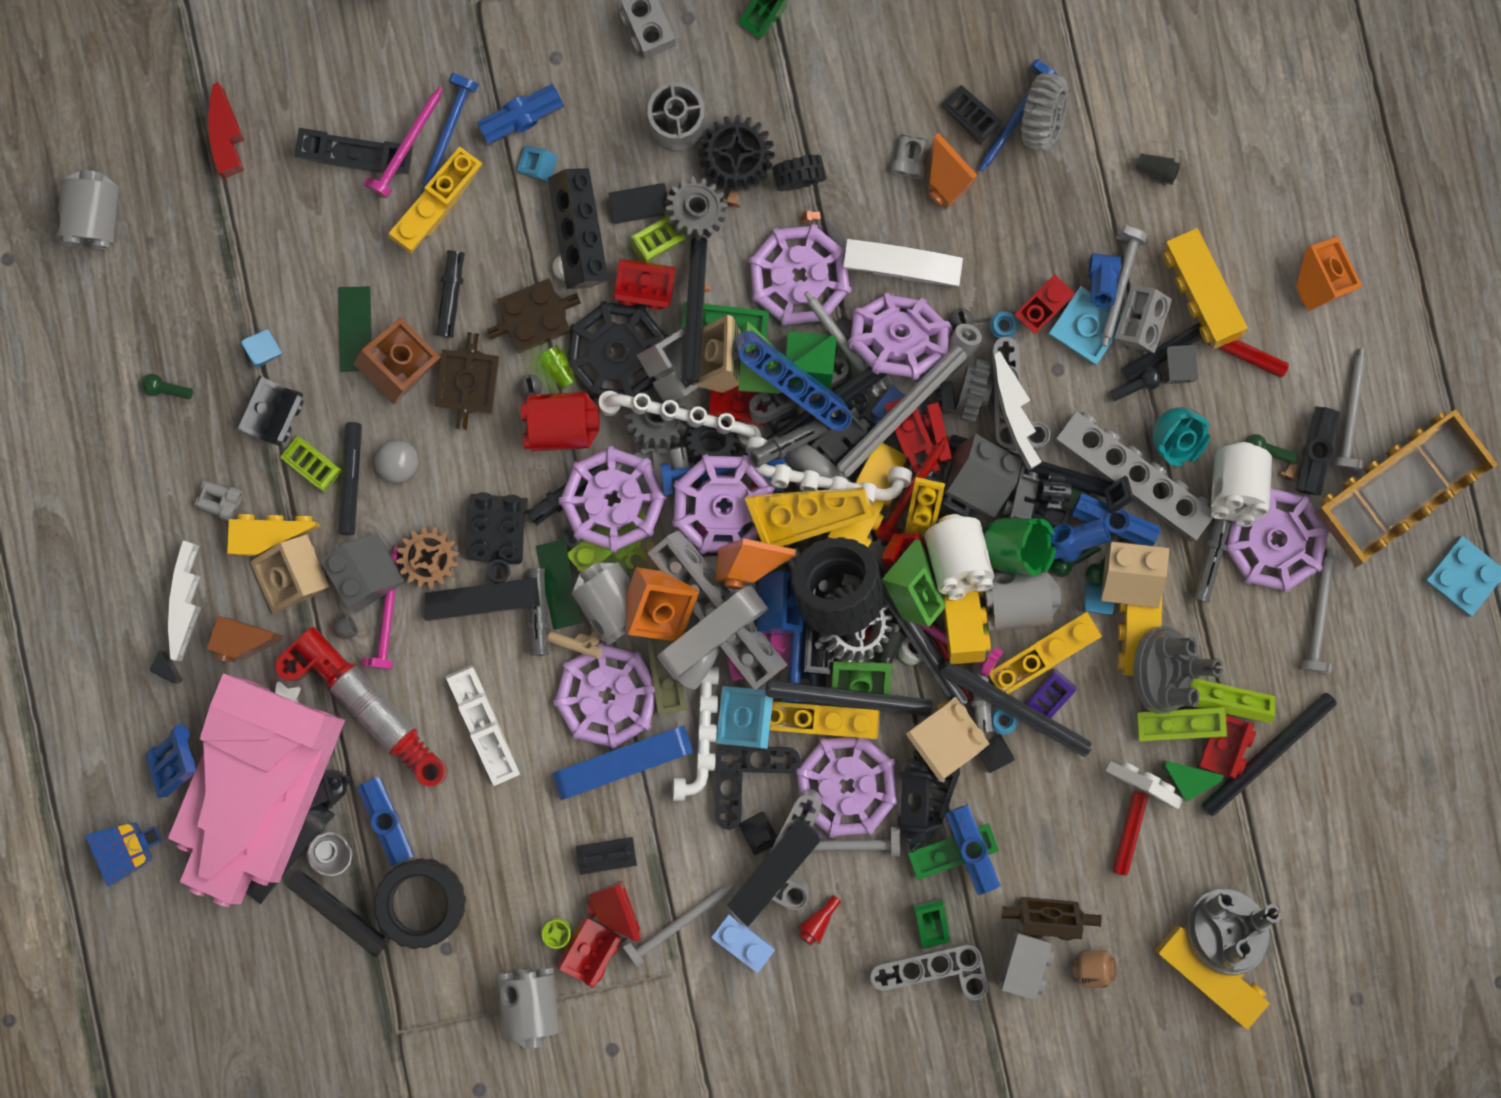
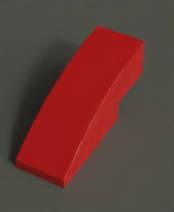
(224, 133)

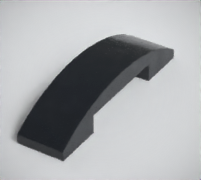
(348, 152)
(315, 822)

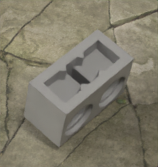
(652, 22)
(1143, 318)

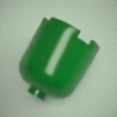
(1020, 545)

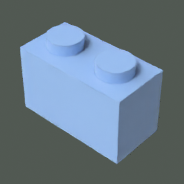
(743, 942)

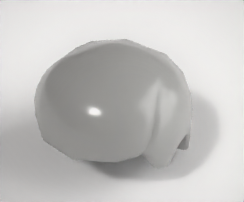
(395, 461)
(329, 854)

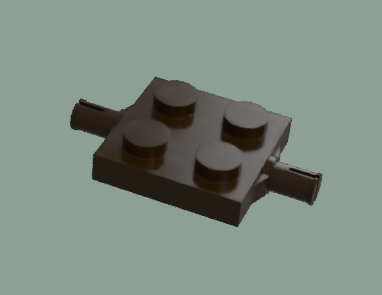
(533, 316)
(467, 381)
(1051, 918)

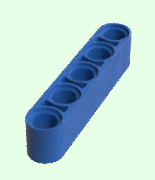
(783, 372)
(622, 762)

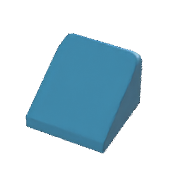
(537, 163)
(261, 348)
(1093, 603)

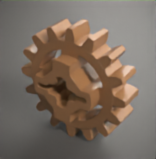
(421, 546)

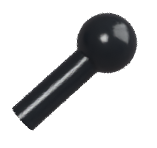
(1150, 379)

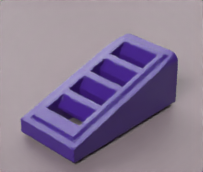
(1057, 676)

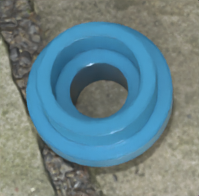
(1007, 317)
(1010, 727)

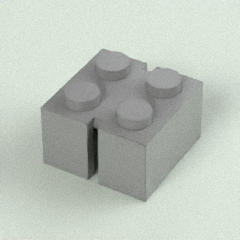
(665, 363)
(1025, 965)

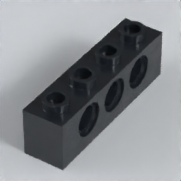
(577, 228)

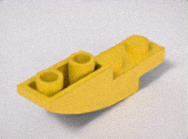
(436, 201)
(924, 506)
(1045, 653)
(824, 720)

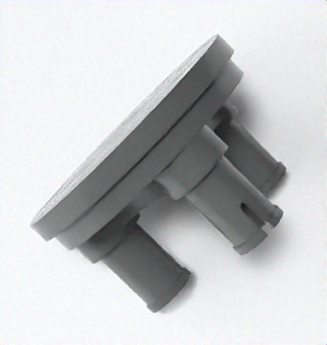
(1167, 668)
(1229, 931)

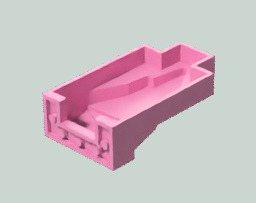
(250, 788)

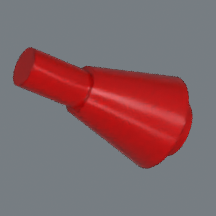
(815, 926)

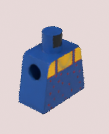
(122, 850)

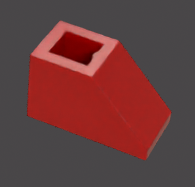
(1044, 304)

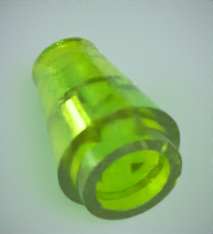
(557, 366)

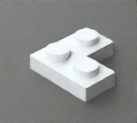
(1148, 783)

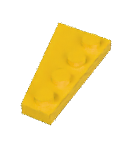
(801, 515)

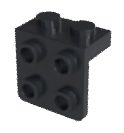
(270, 411)
(495, 528)

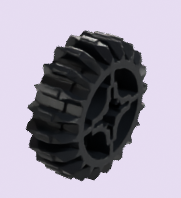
(723, 153)

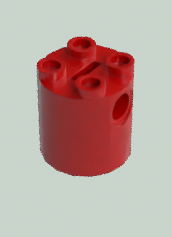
(559, 421)

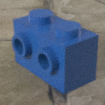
(783, 613)

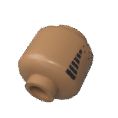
(1095, 968)

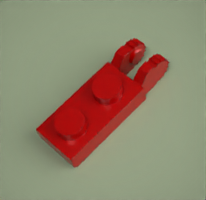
(912, 437)

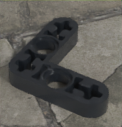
(735, 773)

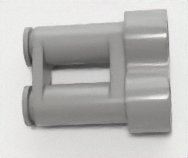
(906, 166)
(229, 503)

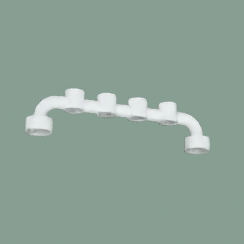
(610, 403)
(809, 480)
(706, 734)

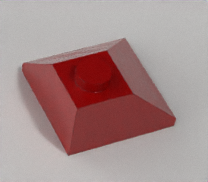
(615, 910)

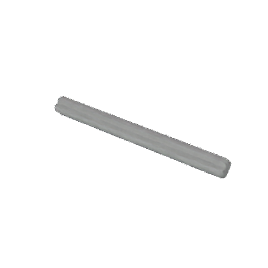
(901, 410)

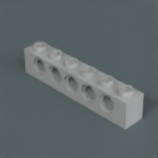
(1071, 441)
(747, 647)

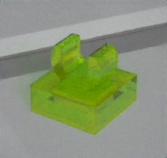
(628, 551)

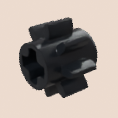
(1054, 490)

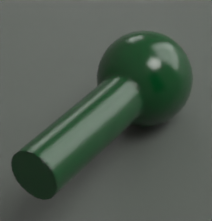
(153, 385)
(1275, 451)
(1062, 569)
(1095, 572)

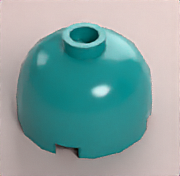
(1180, 435)

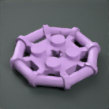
(798, 258)
(899, 348)
(605, 484)
(712, 492)
(1293, 544)
(616, 709)
(864, 785)

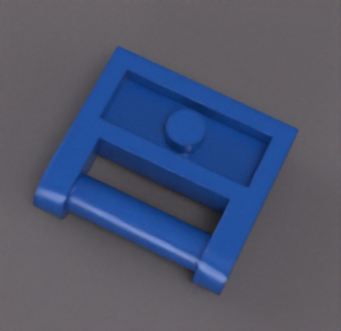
(174, 769)

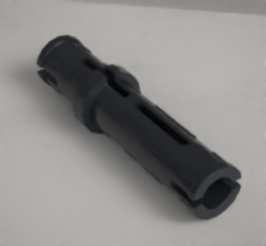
(450, 293)
(550, 504)

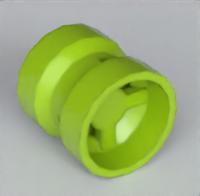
(553, 935)

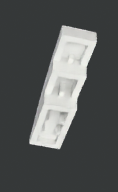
(903, 263)
(1011, 399)
(181, 612)
(483, 725)

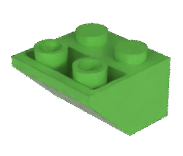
(914, 586)

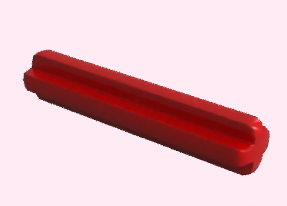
(1256, 357)
(1130, 833)

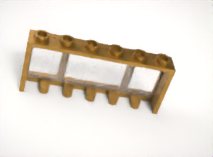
(1404, 486)

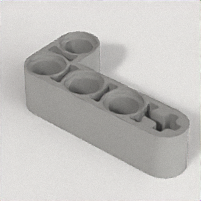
(998, 420)
(712, 631)
(782, 896)
(926, 973)

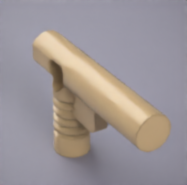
(582, 643)

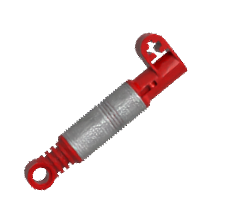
(363, 700)

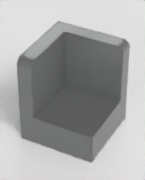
(1181, 364)

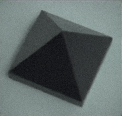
(1118, 494)

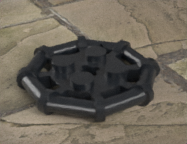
(600, 348)

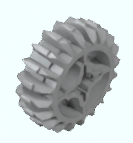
(1044, 112)
(858, 649)

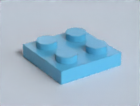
(1082, 327)
(1465, 576)
(744, 717)

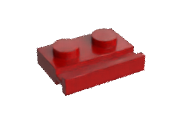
(934, 423)

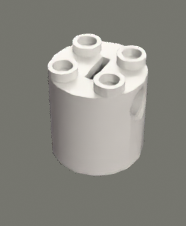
(1241, 483)
(959, 556)

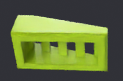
(655, 252)
(329, 478)

